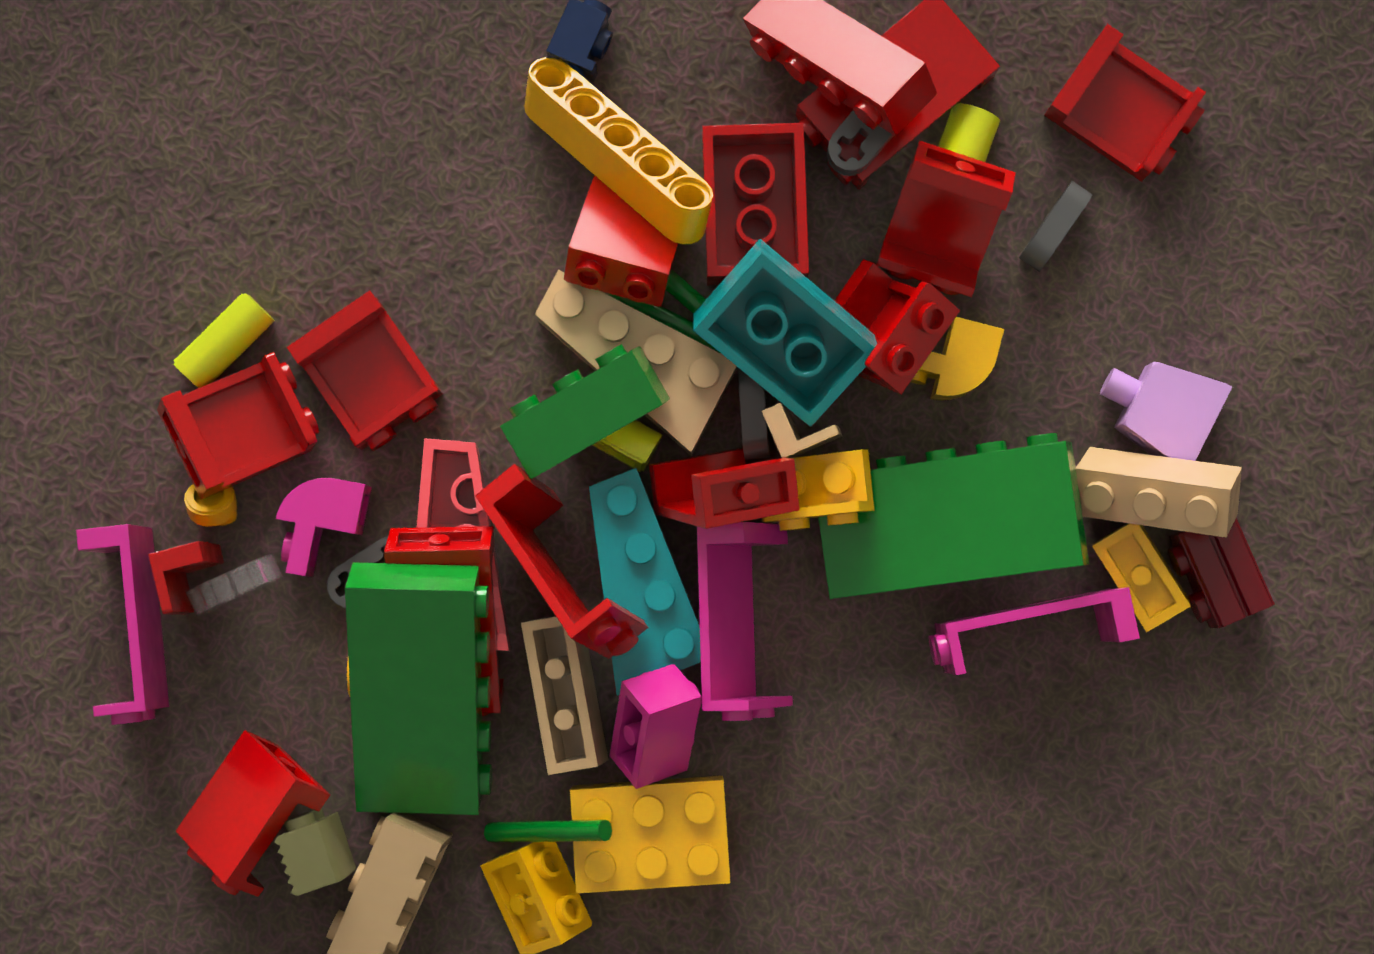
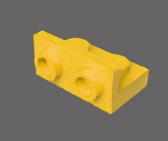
(832, 487)
(537, 896)

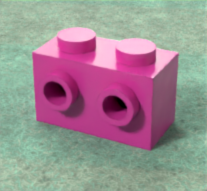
(655, 725)

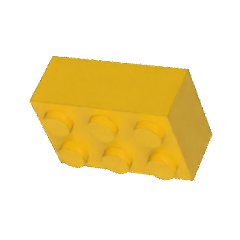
(659, 838)

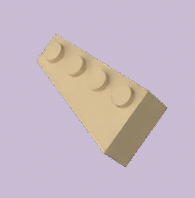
(689, 371)
(389, 886)

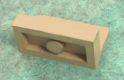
(787, 436)

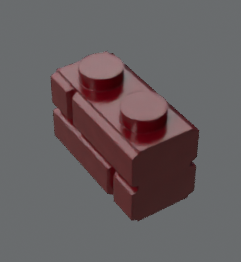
(1221, 575)

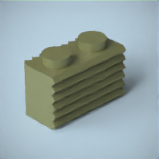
(315, 851)

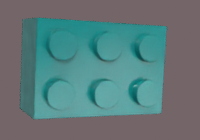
(784, 332)

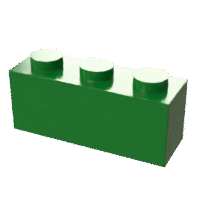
(583, 409)

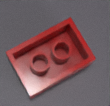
(756, 194)

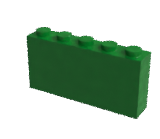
(961, 519)
(418, 687)

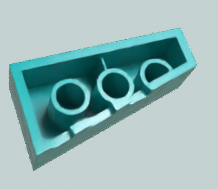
(642, 578)

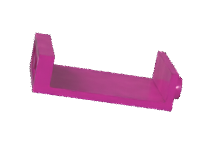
(1111, 606)
(142, 619)
(728, 620)

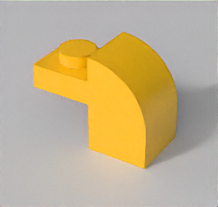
(965, 359)

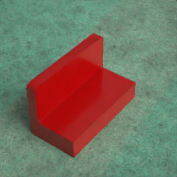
(170, 571)

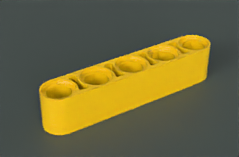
(618, 151)

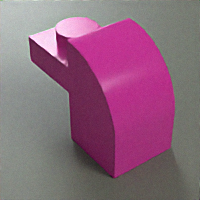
(315, 506)

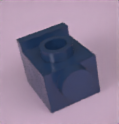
(582, 36)

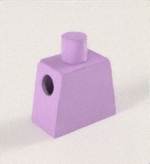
(1166, 408)

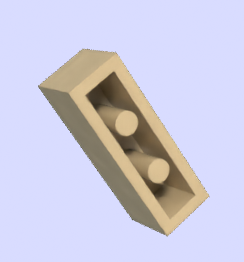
(1159, 491)
(564, 697)

